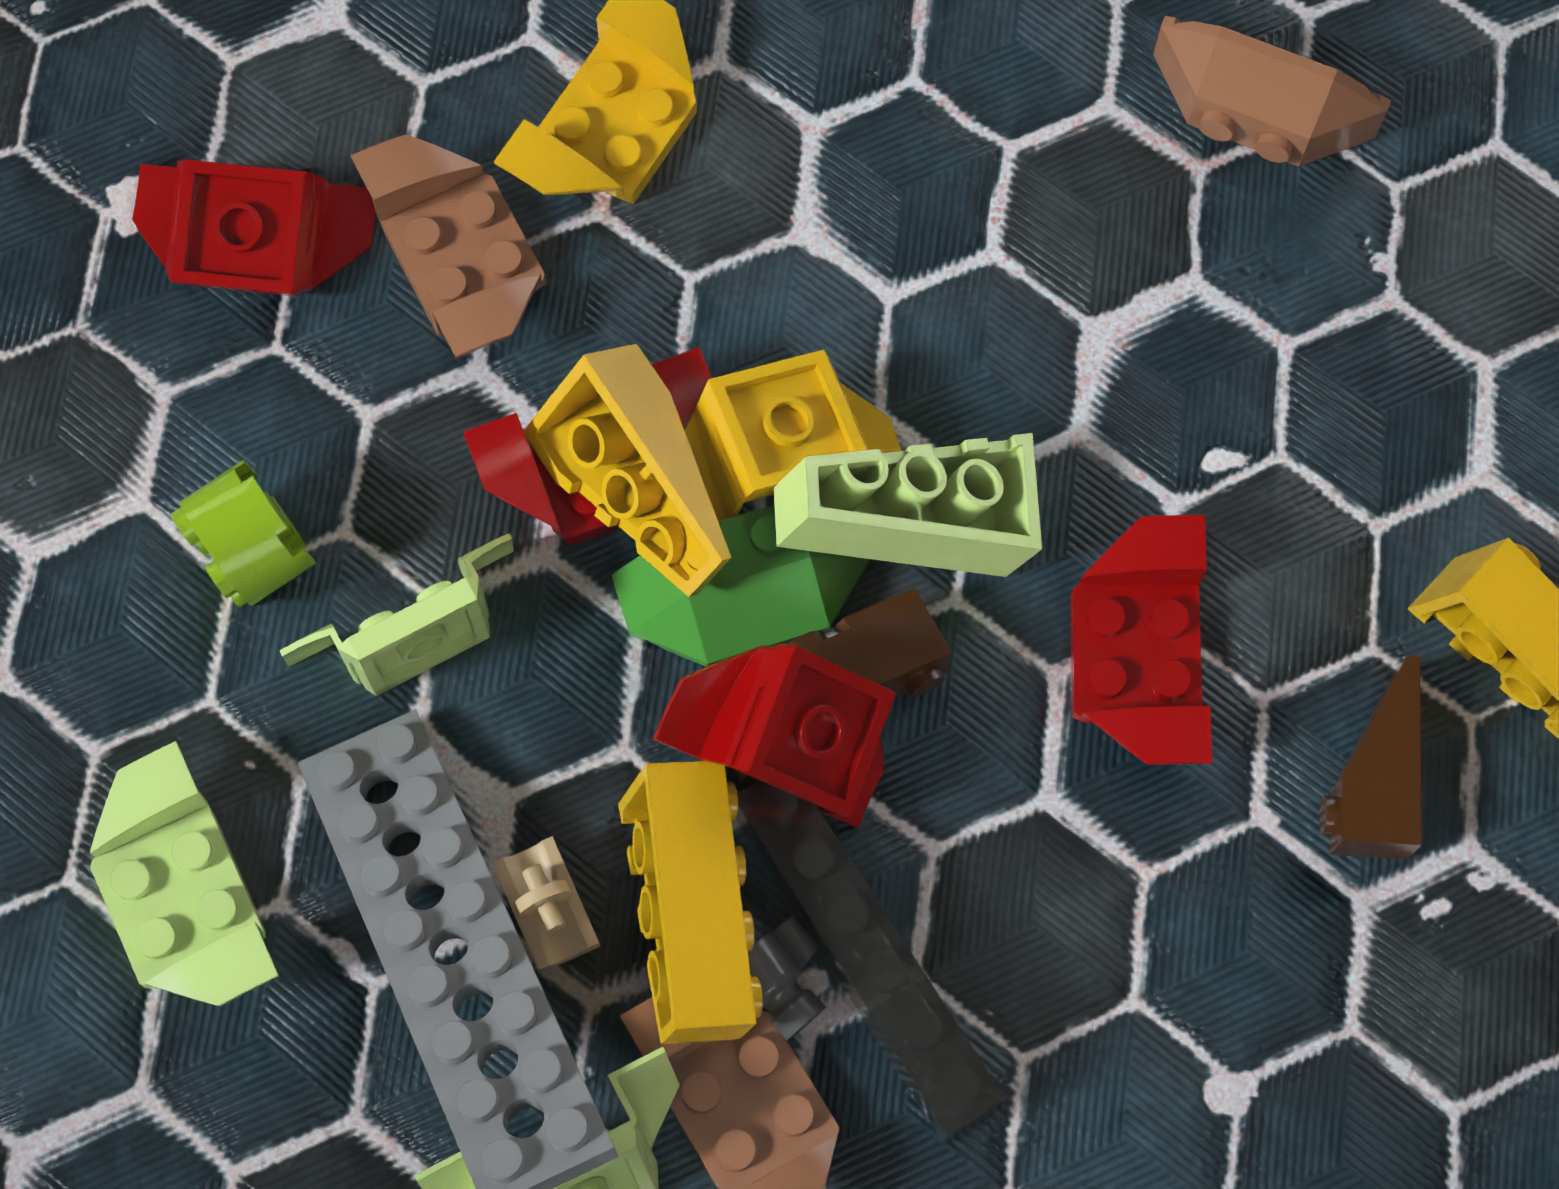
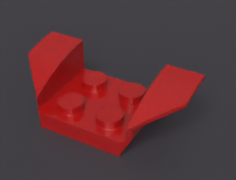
(251, 225)
(518, 476)
(1141, 642)
(786, 724)

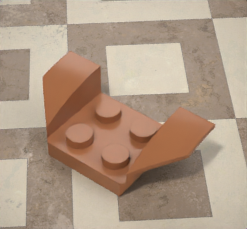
(452, 240)
(746, 1106)

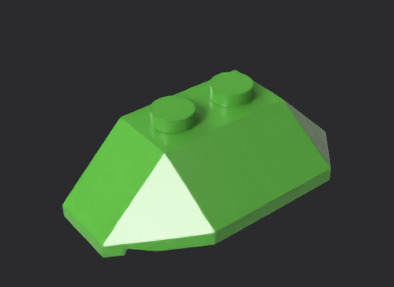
(753, 601)

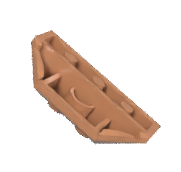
(1264, 94)

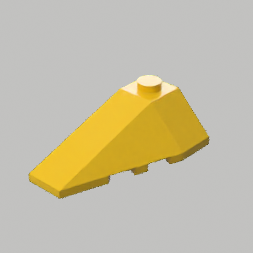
(625, 450)

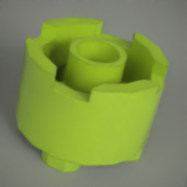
(244, 534)

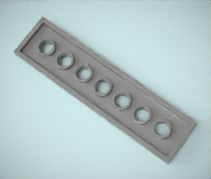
(494, 964)

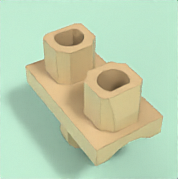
(546, 905)

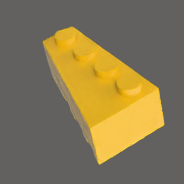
(1503, 616)
(692, 901)

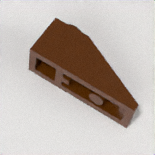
(1378, 791)

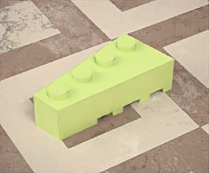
(920, 506)

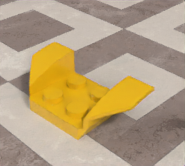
(616, 111)
(771, 417)

